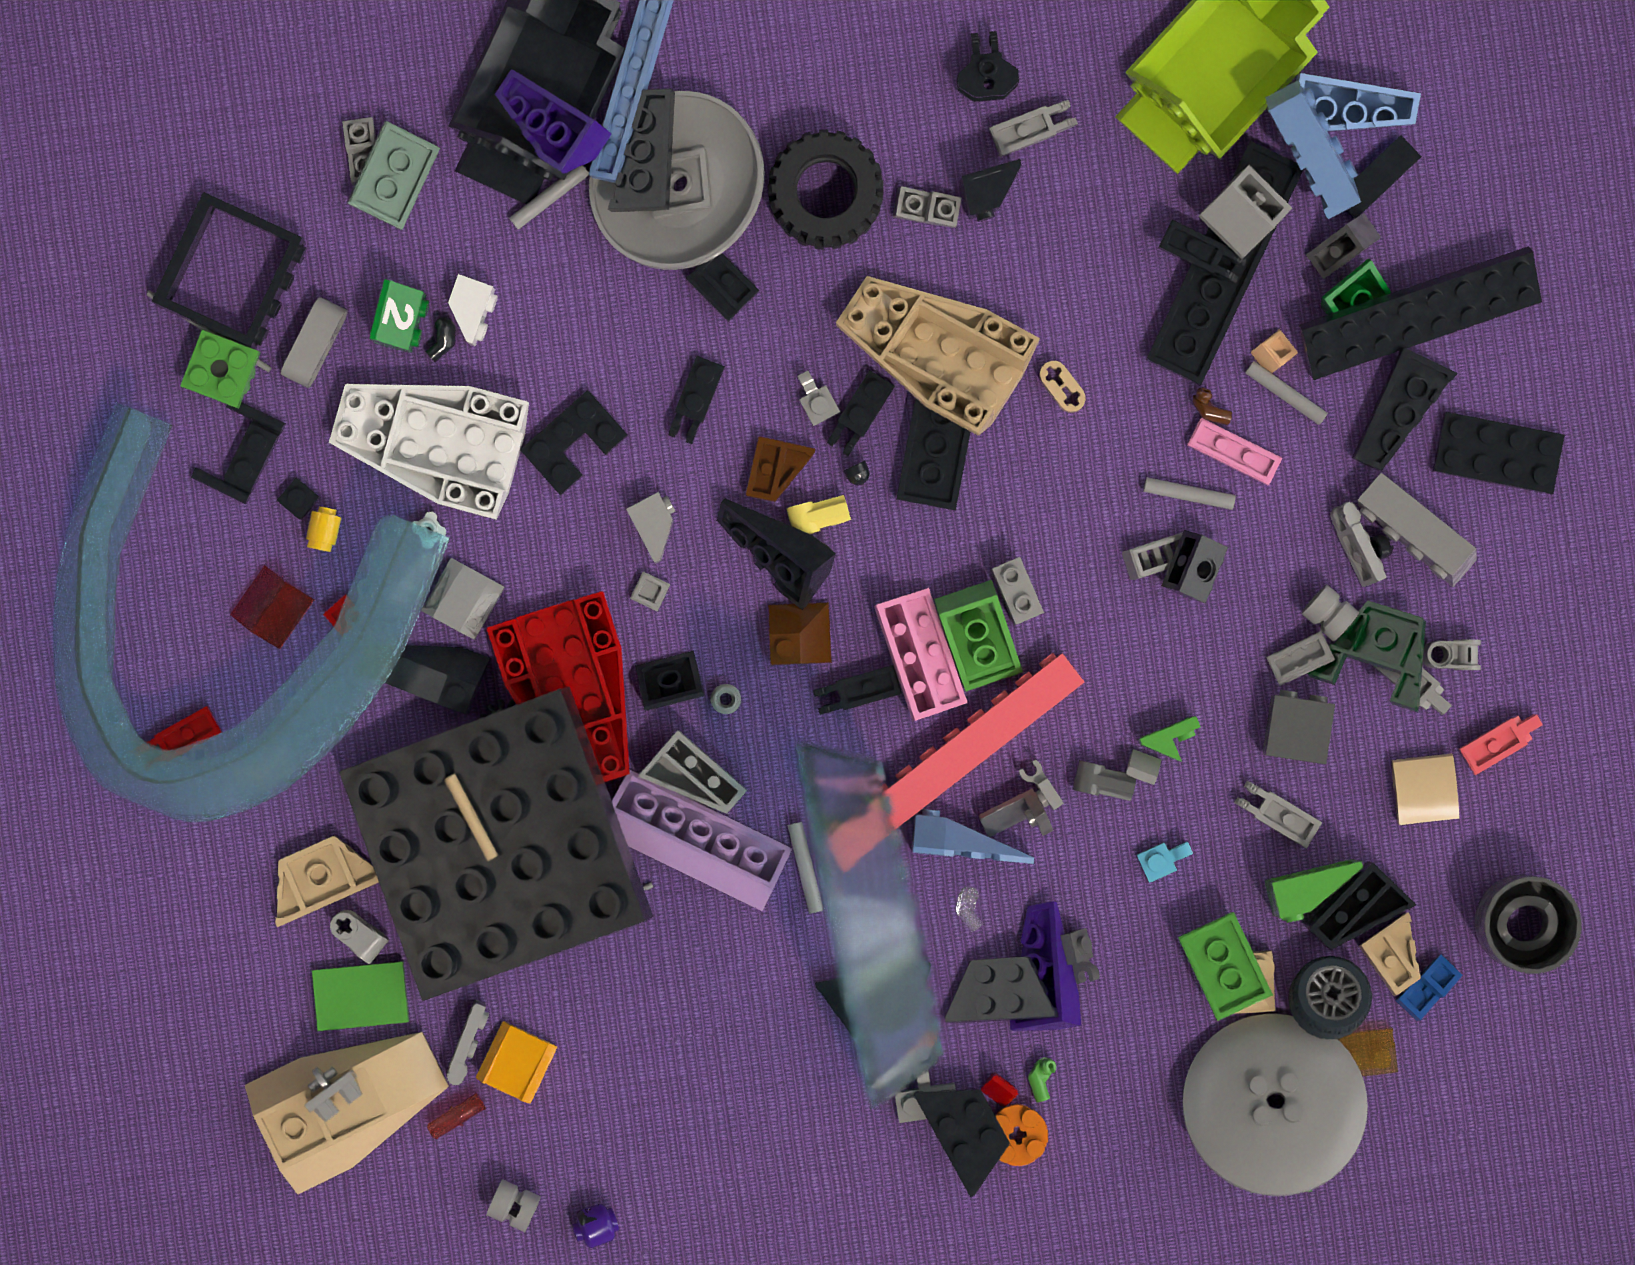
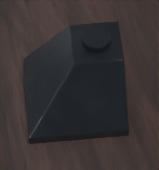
(987, 189)

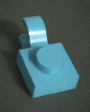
(1160, 861)

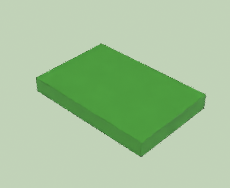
(1225, 966)
(360, 996)

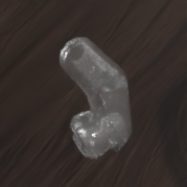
(965, 908)

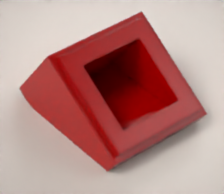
(999, 1089)

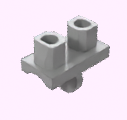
(322, 1103)

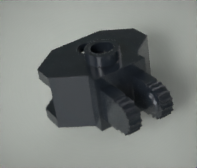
(987, 69)

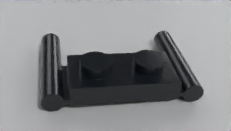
(249, 458)

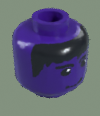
(595, 1225)

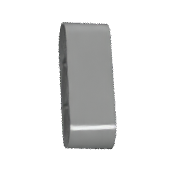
(314, 342)

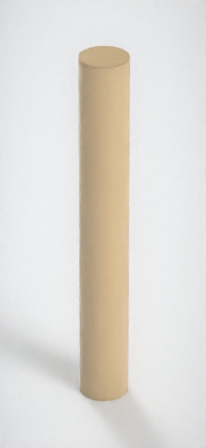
(471, 817)

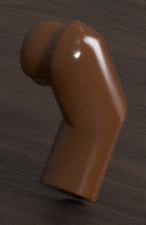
(1207, 410)

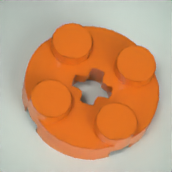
(1036, 1134)

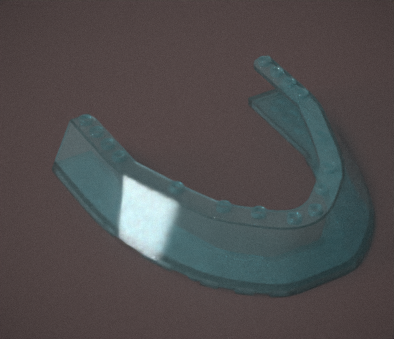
(290, 727)
(870, 917)

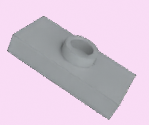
(1300, 658)

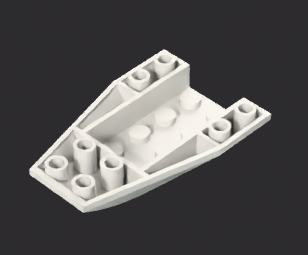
(436, 439)

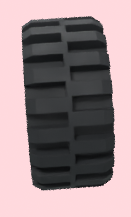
(835, 149)

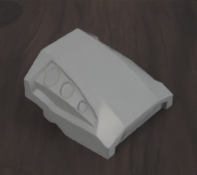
(463, 599)

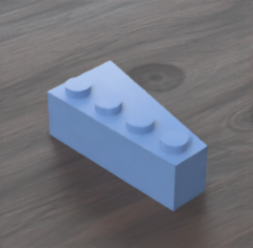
(1314, 148)

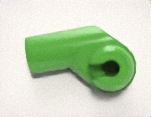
(1039, 1075)

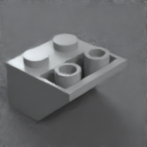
(1245, 211)

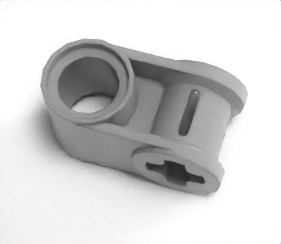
(1456, 655)
(363, 940)

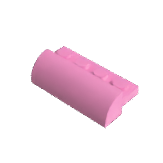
(920, 654)

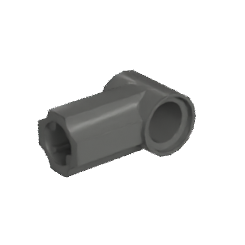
(1097, 780)

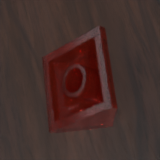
(272, 607)

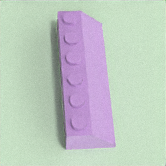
(699, 841)

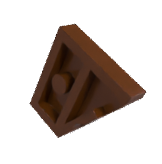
(775, 467)

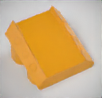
(516, 1062)

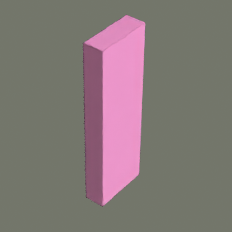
(1234, 451)

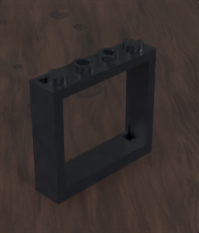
(185, 251)

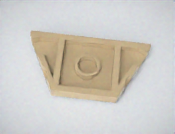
(319, 878)

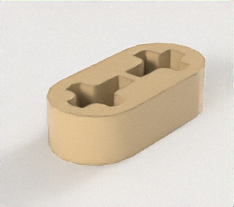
(1068, 382)

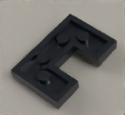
(580, 418)

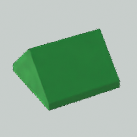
(1356, 288)

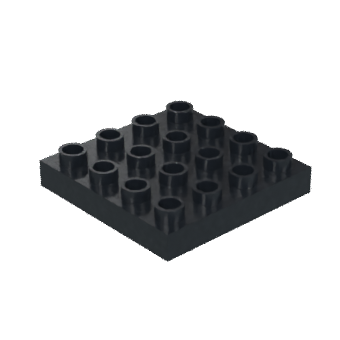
(547, 811)

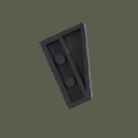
(1358, 906)

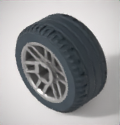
(1322, 1014)

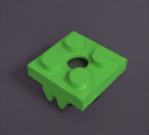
(220, 369)

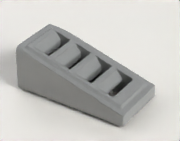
(1133, 563)

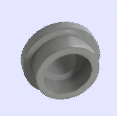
(716, 703)

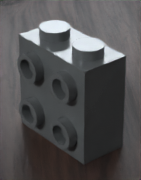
(1299, 727)

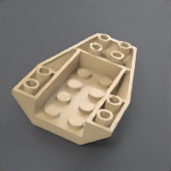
(940, 349)
(395, 1082)

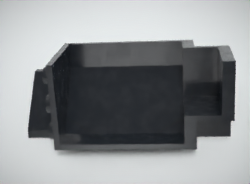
(557, 47)

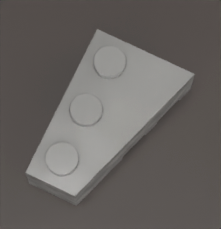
(692, 773)

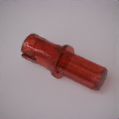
(456, 1116)

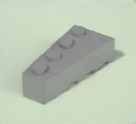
(1417, 529)

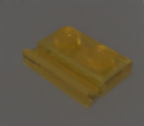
(1372, 1051)

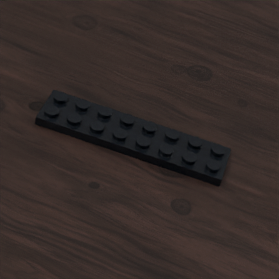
(1208, 302)
(1421, 313)

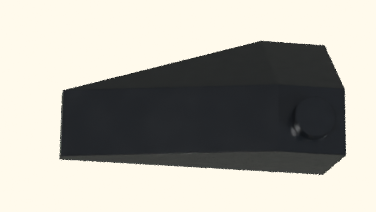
(790, 555)
(440, 675)

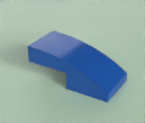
(1434, 984)

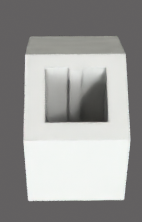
(470, 304)

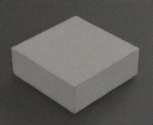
(650, 591)
(1143, 767)

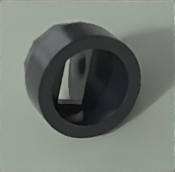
(858, 473)
(1381, 546)

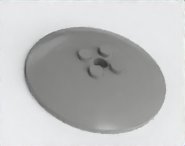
(721, 195)
(1268, 1147)

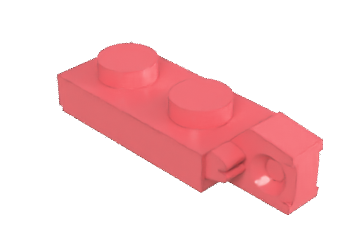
(1499, 742)

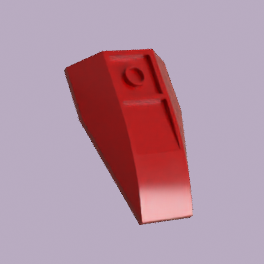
(576, 649)

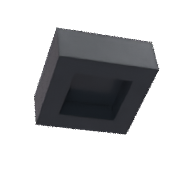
(298, 498)

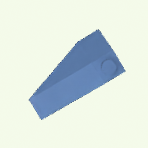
(948, 838)

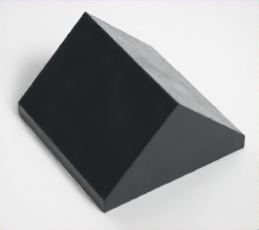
(669, 681)

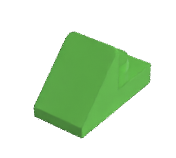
(1162, 739)

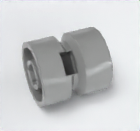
(1330, 612)
(503, 1201)

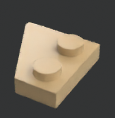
(1393, 955)

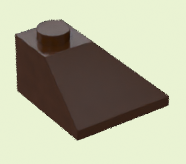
(799, 634)

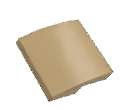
(1425, 789)

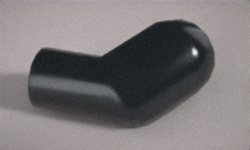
(445, 338)

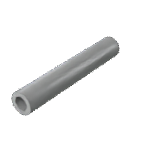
(548, 197)
(1286, 393)
(1189, 493)
(805, 867)

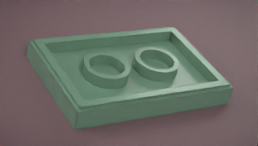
(393, 175)

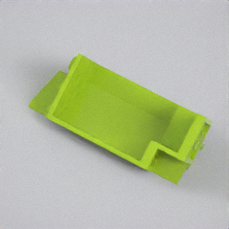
(1213, 73)

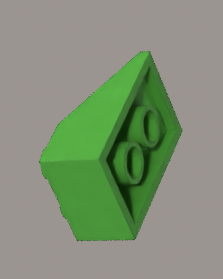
(978, 635)
(1306, 889)

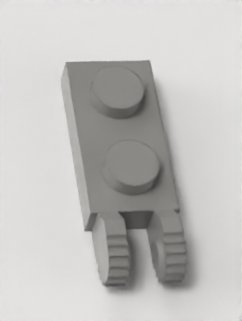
(1029, 128)
(1357, 544)
(1281, 816)
(466, 1044)

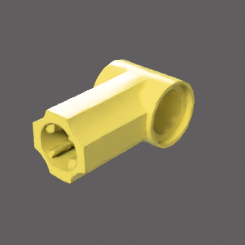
(813, 516)

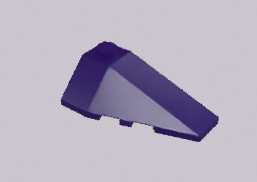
(553, 127)
(1044, 945)

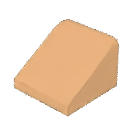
(1274, 352)

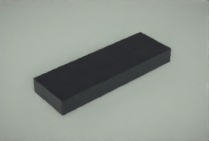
(1383, 173)

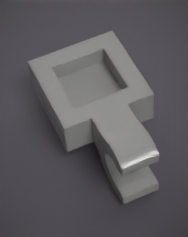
(818, 403)
(1046, 794)

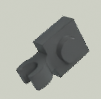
(1078, 951)

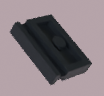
(723, 286)

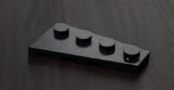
(648, 156)
(1405, 398)

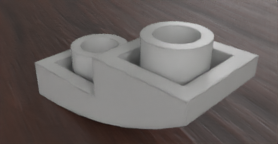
(359, 139)
(927, 207)

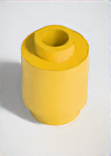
(323, 529)

